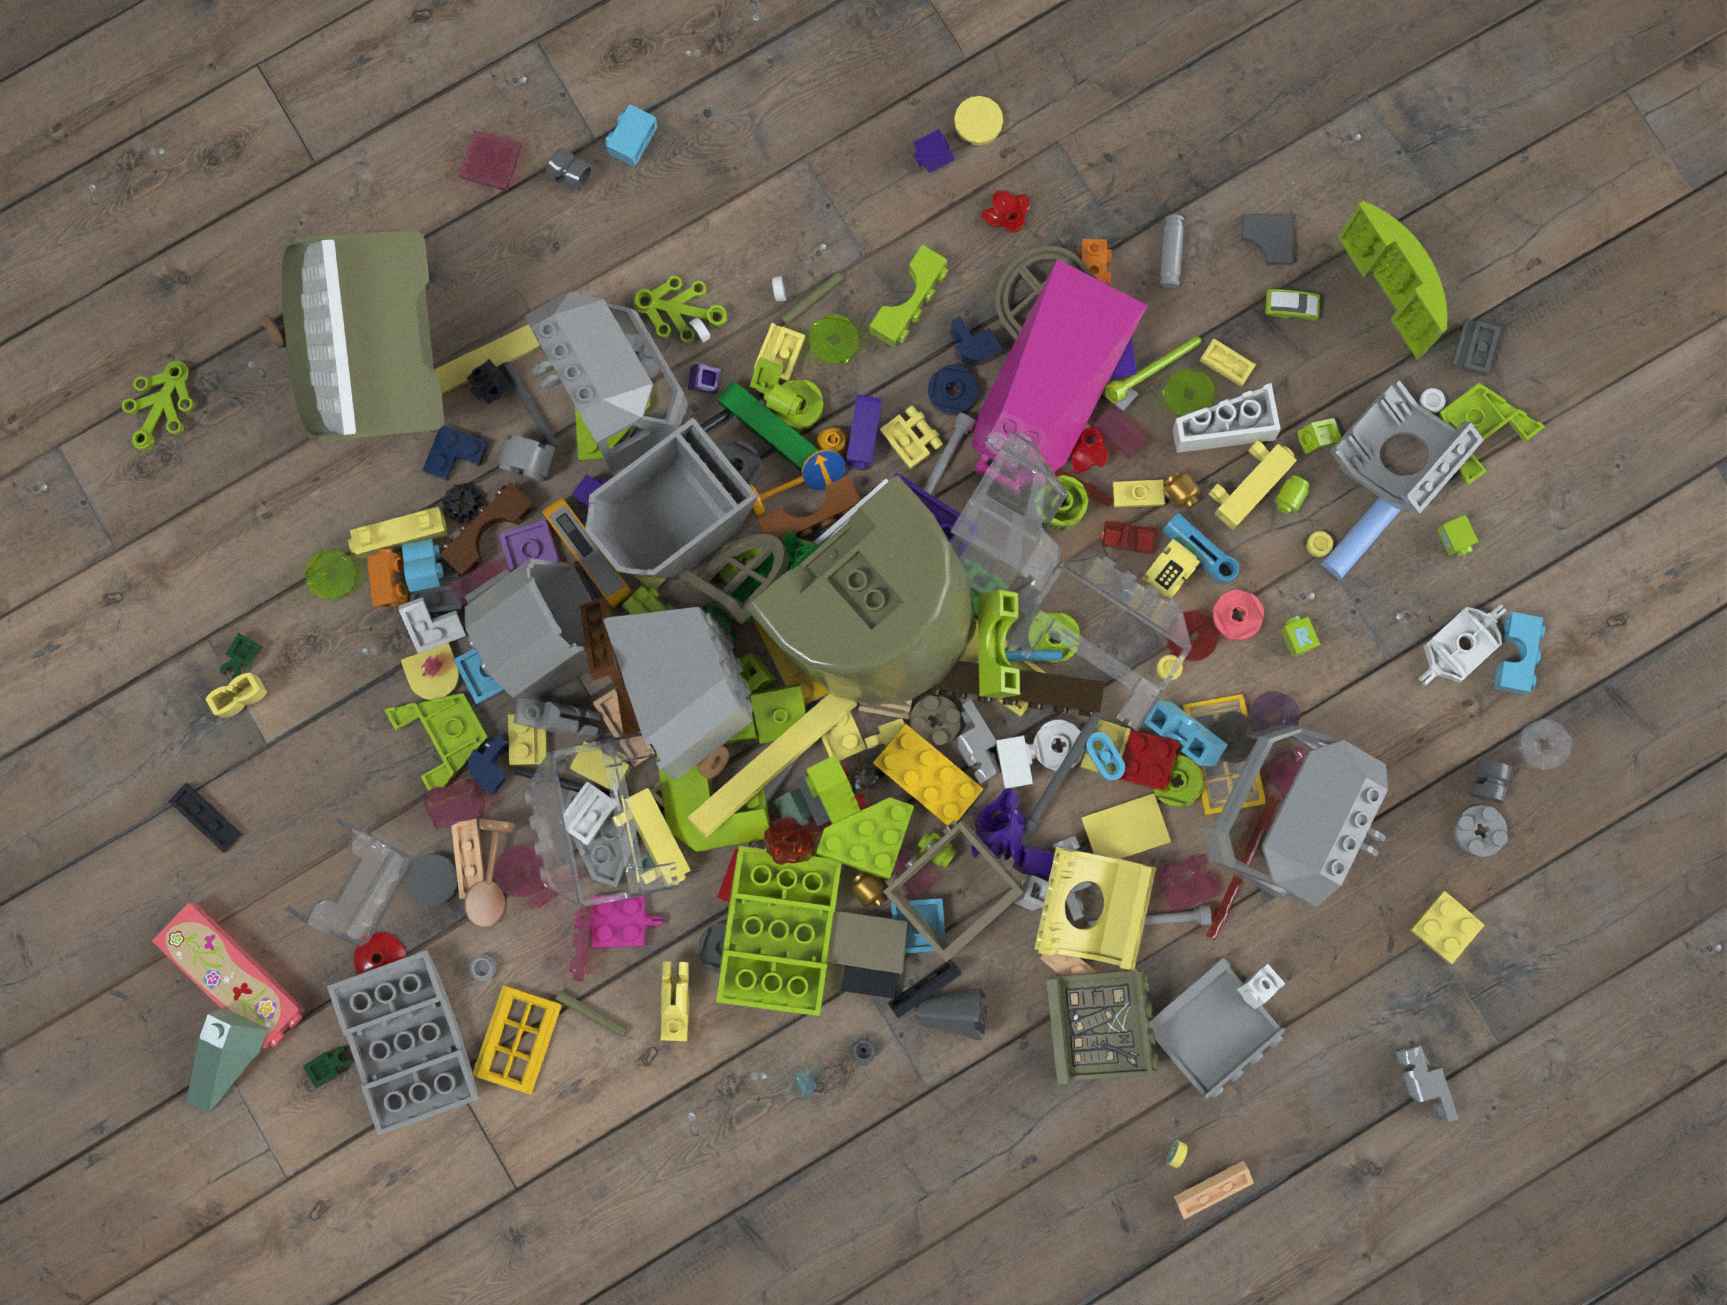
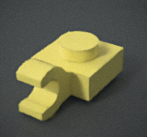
(886, 731)

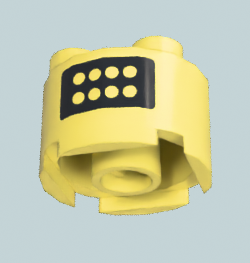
(1170, 567)

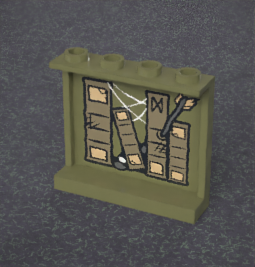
(1101, 1025)

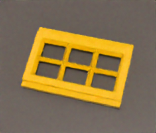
(539, 1047)

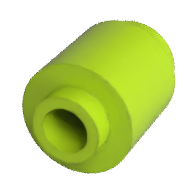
(783, 400)
(1292, 495)
(942, 857)

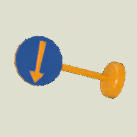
(817, 472)

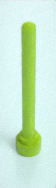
(1118, 389)

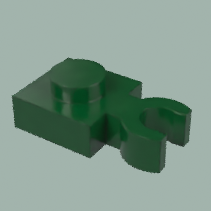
(242, 652)
(324, 1067)

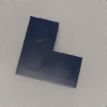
(451, 446)

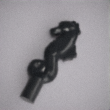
(865, 780)

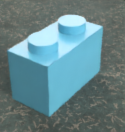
(631, 135)

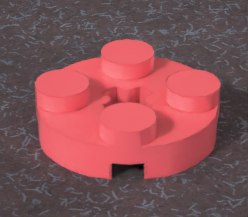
(1241, 601)

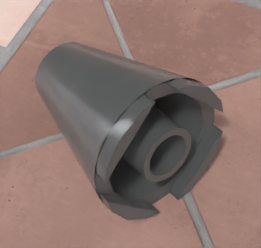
(955, 1013)

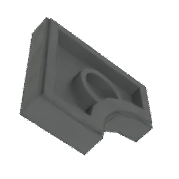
(1270, 234)

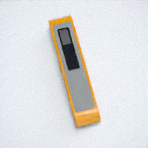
(587, 553)

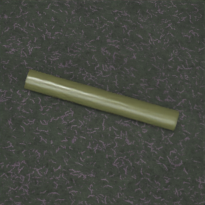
(812, 298)
(591, 1014)

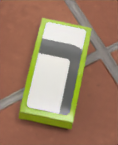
(1292, 304)

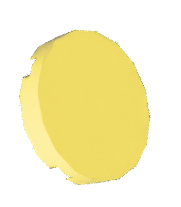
(978, 120)

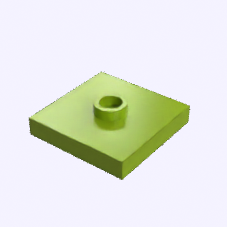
(777, 711)

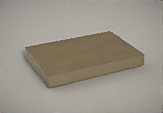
(868, 942)

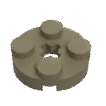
(948, 715)

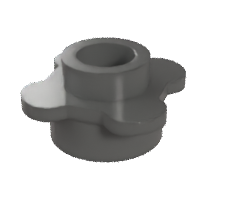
(871, 1050)

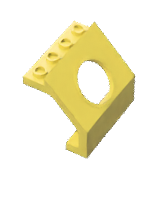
(1118, 930)

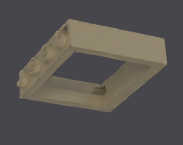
(915, 864)

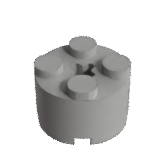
(526, 455)

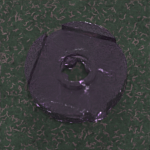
(1276, 702)

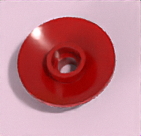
(382, 943)

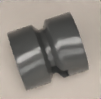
(567, 169)
(1491, 781)

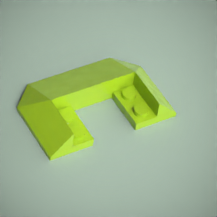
(691, 790)

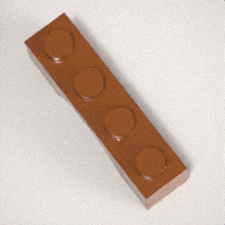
(838, 501)

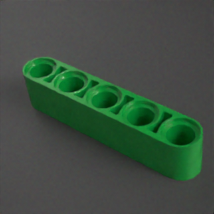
(766, 425)

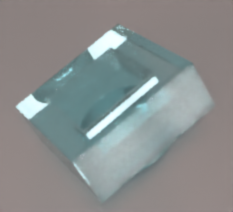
(806, 1083)

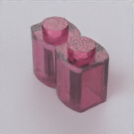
(454, 803)

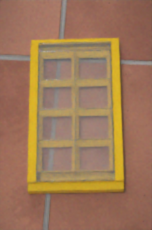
(1222, 777)

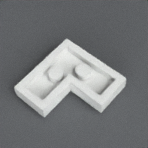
(430, 632)

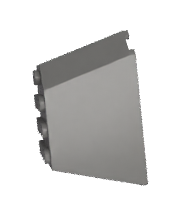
(669, 506)
(532, 627)
(681, 683)

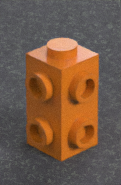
(1095, 257)
(387, 579)

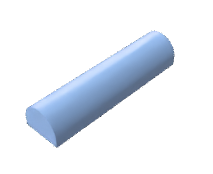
(1360, 538)

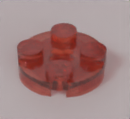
(1206, 637)
(785, 852)

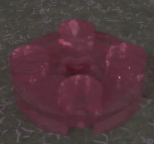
(506, 871)

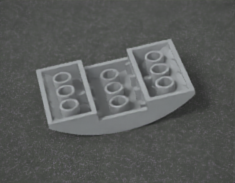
(404, 1042)

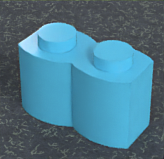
(422, 564)

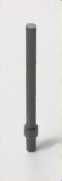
(1031, 822)

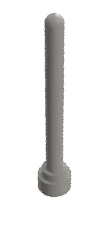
(962, 426)
(1199, 915)

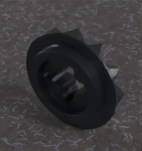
(469, 511)

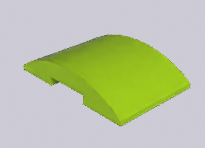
(1403, 271)
(778, 932)

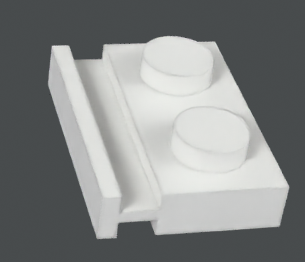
(588, 813)

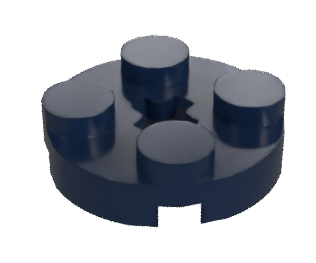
(961, 401)

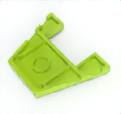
(1487, 414)
(452, 729)

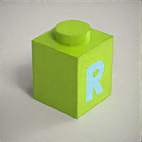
(1458, 536)
(1299, 636)

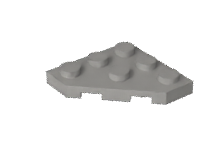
(603, 853)

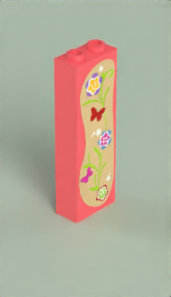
(228, 972)

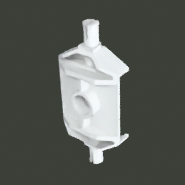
(1446, 655)

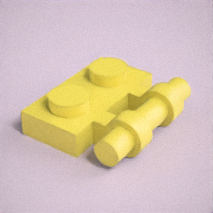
(904, 440)

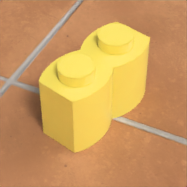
(231, 699)

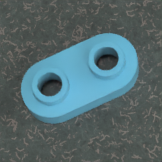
(1106, 755)

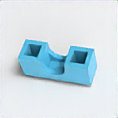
(1525, 633)
(1197, 740)

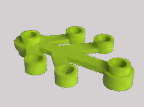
(676, 308)
(160, 401)

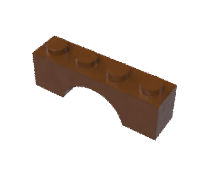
(508, 507)

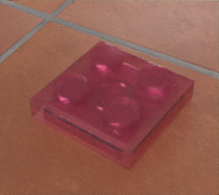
(490, 160)

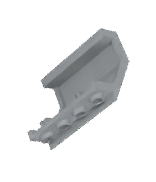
(1399, 414)

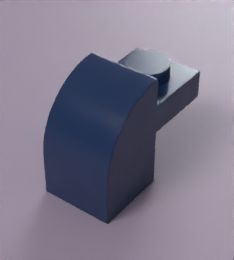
(976, 349)
(482, 766)

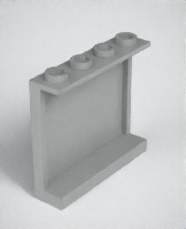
(1213, 1030)

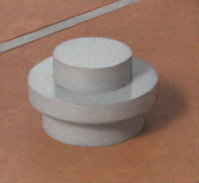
(483, 968)

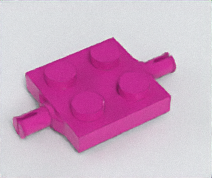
(621, 923)

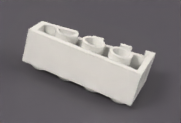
(1229, 423)

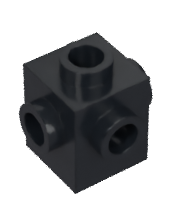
(488, 382)

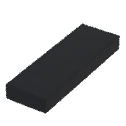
(205, 817)
(924, 988)

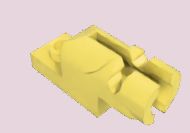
(675, 1002)

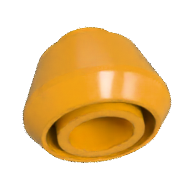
(833, 433)

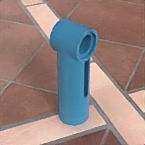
(1207, 553)

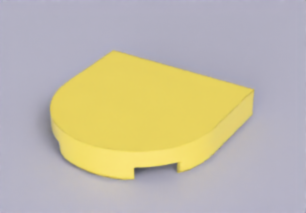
(442, 683)

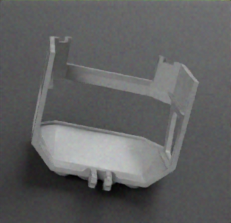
(604, 372)
(1318, 822)

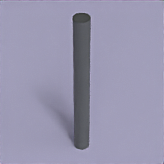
(529, 405)

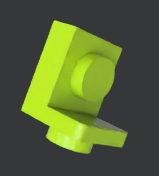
(765, 375)
(1319, 435)

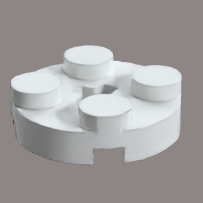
(1047, 737)

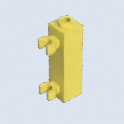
(1255, 486)
(398, 531)
(656, 833)

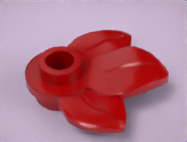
(1005, 208)
(1087, 454)

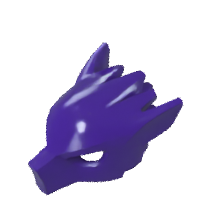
(1003, 832)

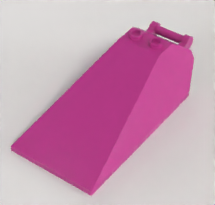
(1058, 364)

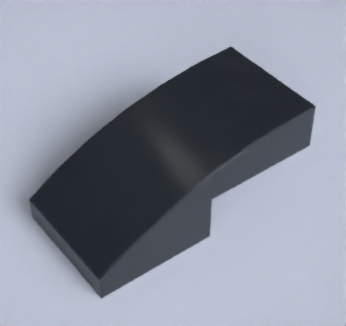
(870, 982)

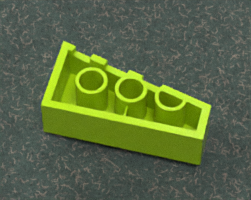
(833, 789)

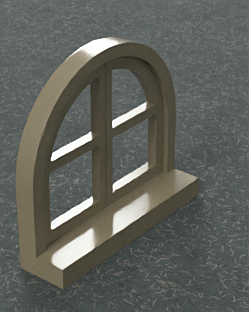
(1020, 266)
(721, 599)

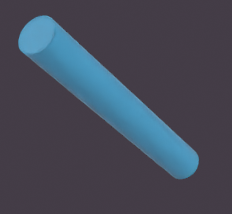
(1036, 655)

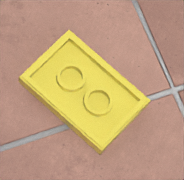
(1126, 828)

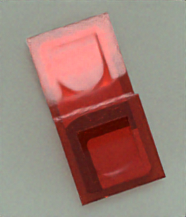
(1129, 538)

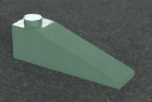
(222, 1054)

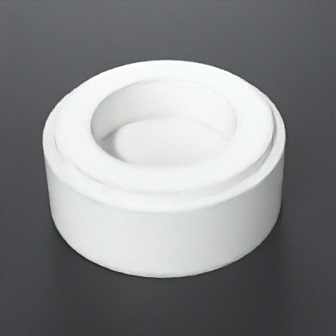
(779, 289)
(700, 330)
(1432, 400)

